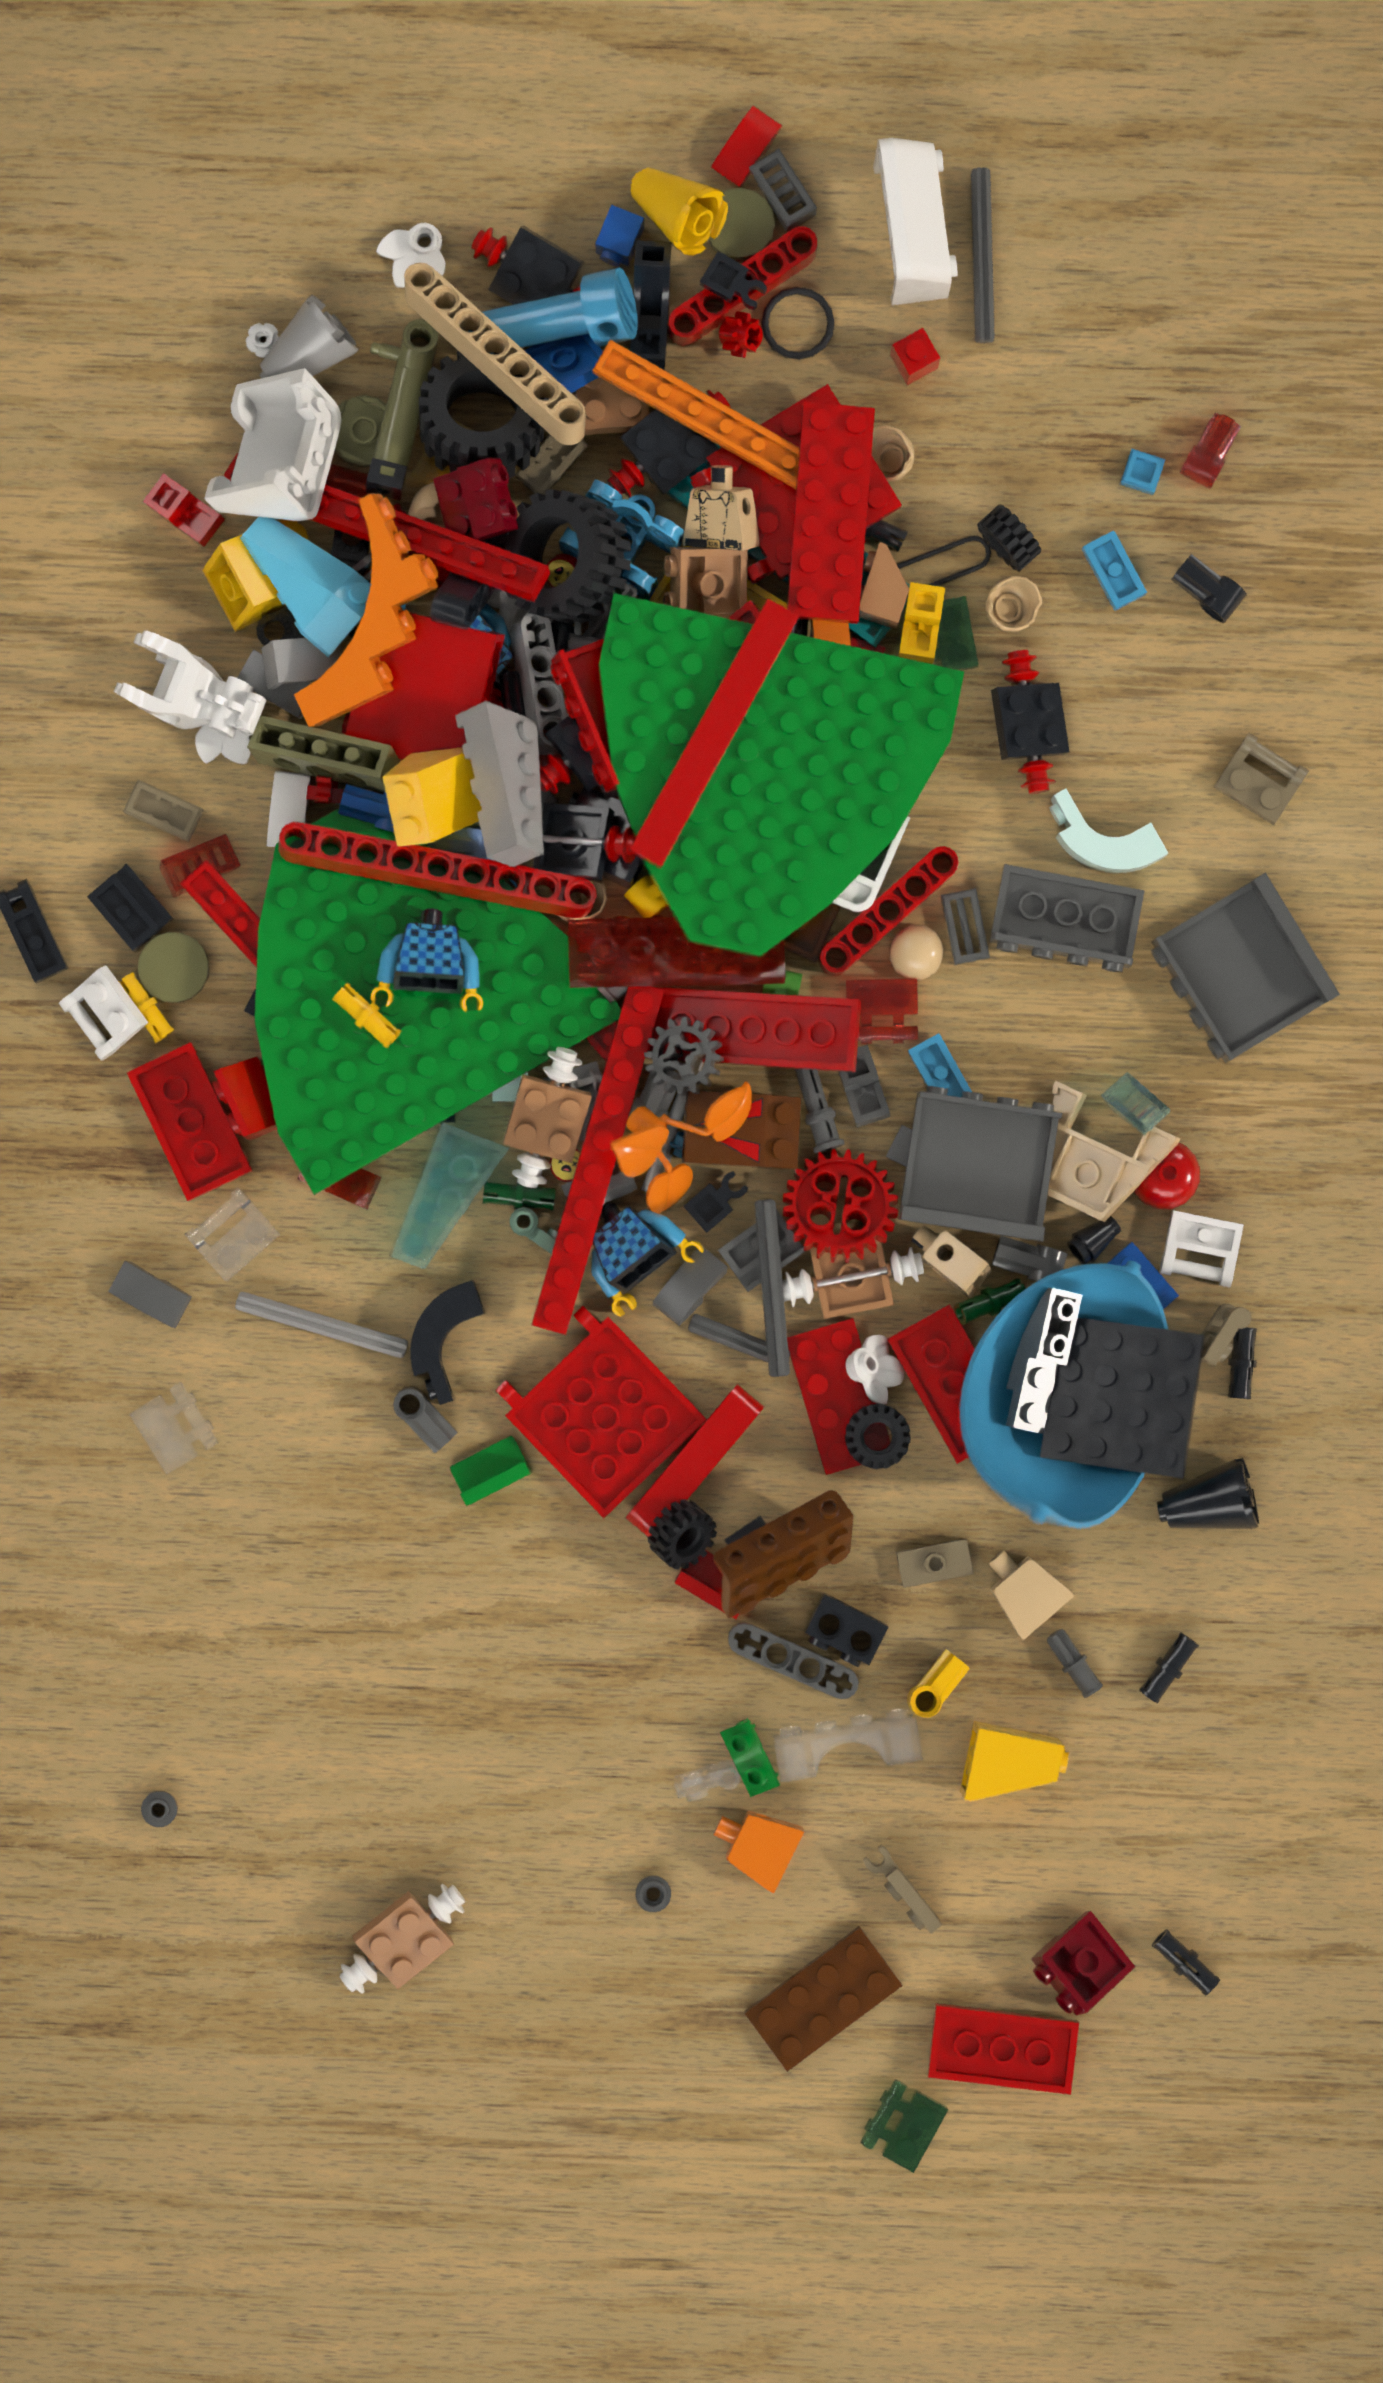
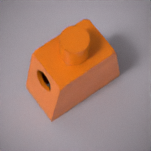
(760, 1846)

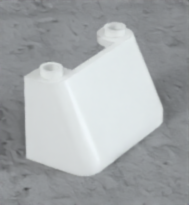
(283, 451)

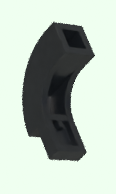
(652, 297)
(431, 1330)

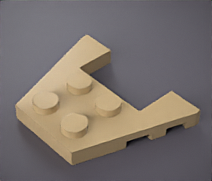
(1092, 1174)

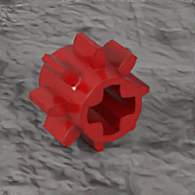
(740, 334)

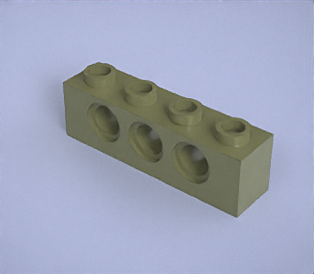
(322, 753)

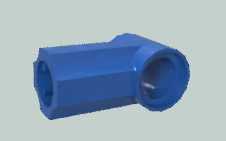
(366, 807)

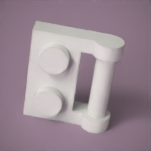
(112, 1008)
(1201, 1236)

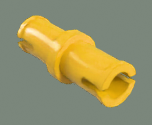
(366, 1015)
(158, 1025)

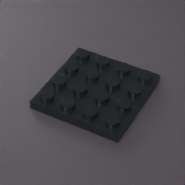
(1125, 1398)

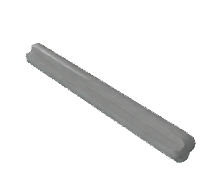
(321, 1324)

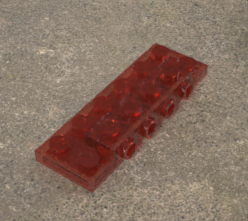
(657, 953)

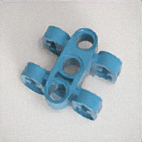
(649, 528)

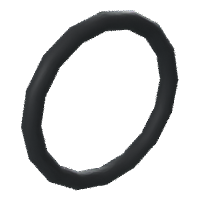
(801, 291)

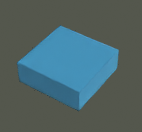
(1142, 471)

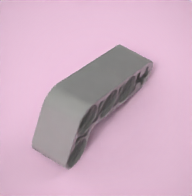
(542, 650)

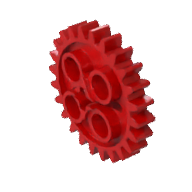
(807, 1201)

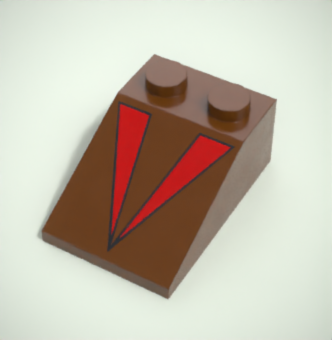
(763, 1141)

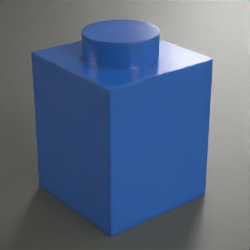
(618, 236)

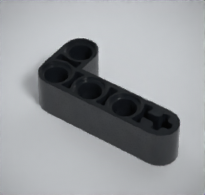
(461, 598)

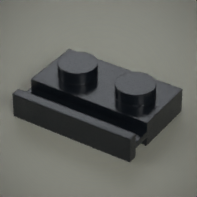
(130, 907)

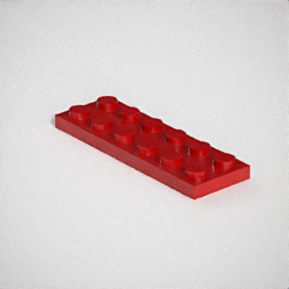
(830, 512)
(769, 1027)

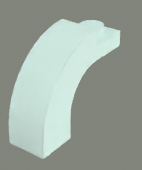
(1103, 852)

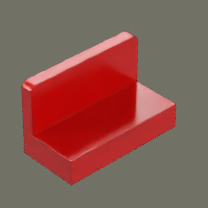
(703, 1581)

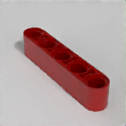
(779, 251)
(900, 898)
(697, 1457)

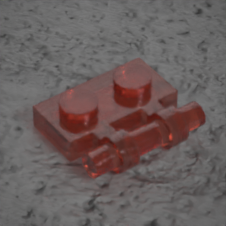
(885, 998)

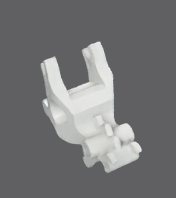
(193, 692)

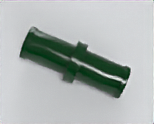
(518, 1195)
(988, 1302)

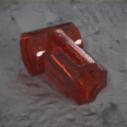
(1208, 456)

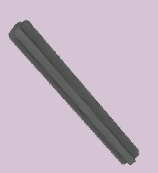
(982, 255)
(772, 1288)

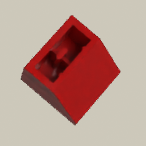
(248, 1096)

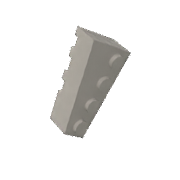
(505, 781)

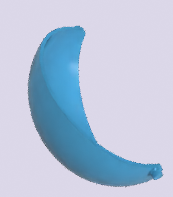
(1010, 1456)

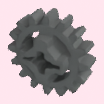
(677, 1043)

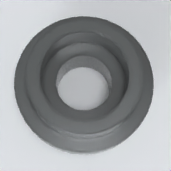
(167, 1801)
(647, 1903)

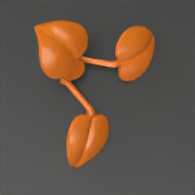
(649, 1134)

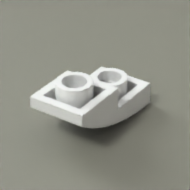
(287, 802)

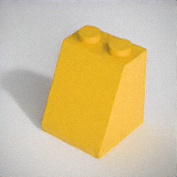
(239, 582)
(431, 796)
(1009, 1761)

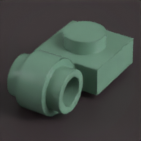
(541, 1238)

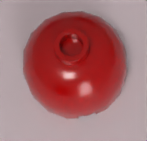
(1171, 1181)

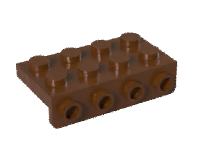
(784, 1552)

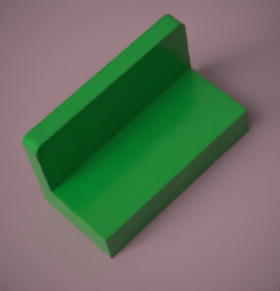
(490, 1470)

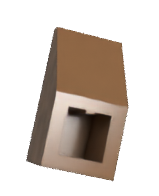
(885, 589)

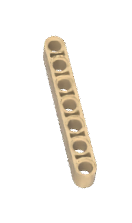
(498, 368)

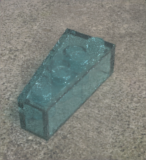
(447, 1185)

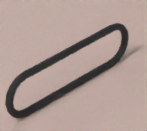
(947, 547)

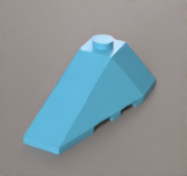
(314, 585)

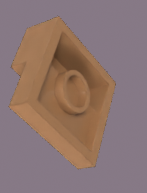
(706, 580)

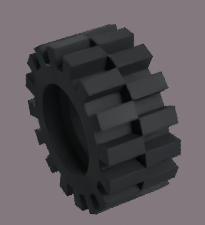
(1009, 537)
(855, 1436)
(680, 1519)

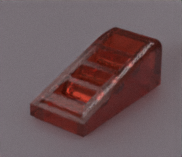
(180, 859)

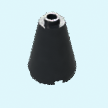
(1212, 1500)

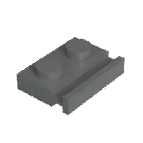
(743, 1253)

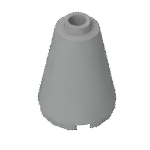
(309, 342)

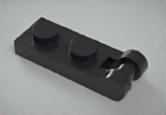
(32, 933)

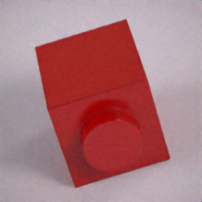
(915, 356)

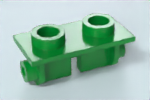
(750, 1757)

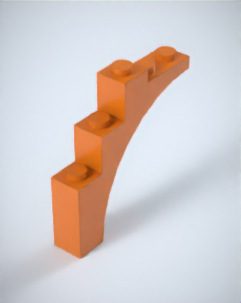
(384, 627)

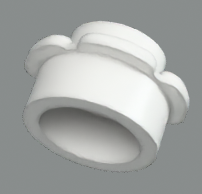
(255, 333)

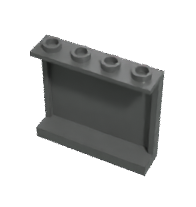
(1244, 968)
(979, 1164)

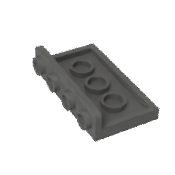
(1066, 918)

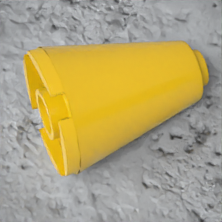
(680, 208)

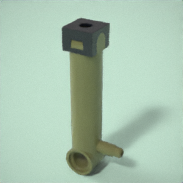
(401, 413)

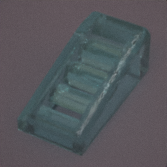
(1125, 1090)

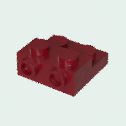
(477, 500)
(1082, 1964)

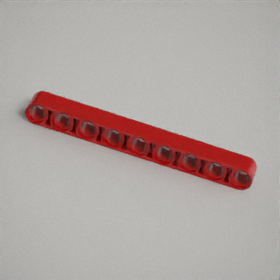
(423, 857)

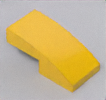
(921, 622)

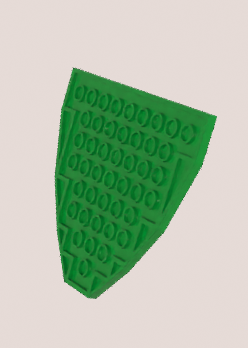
(805, 784)
(336, 1086)

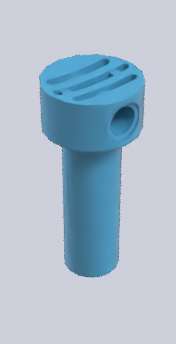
(600, 308)

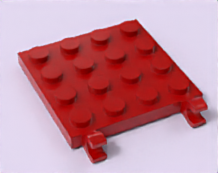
(776, 499)
(603, 1415)

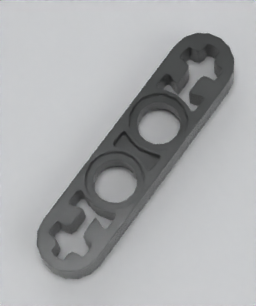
(790, 1665)

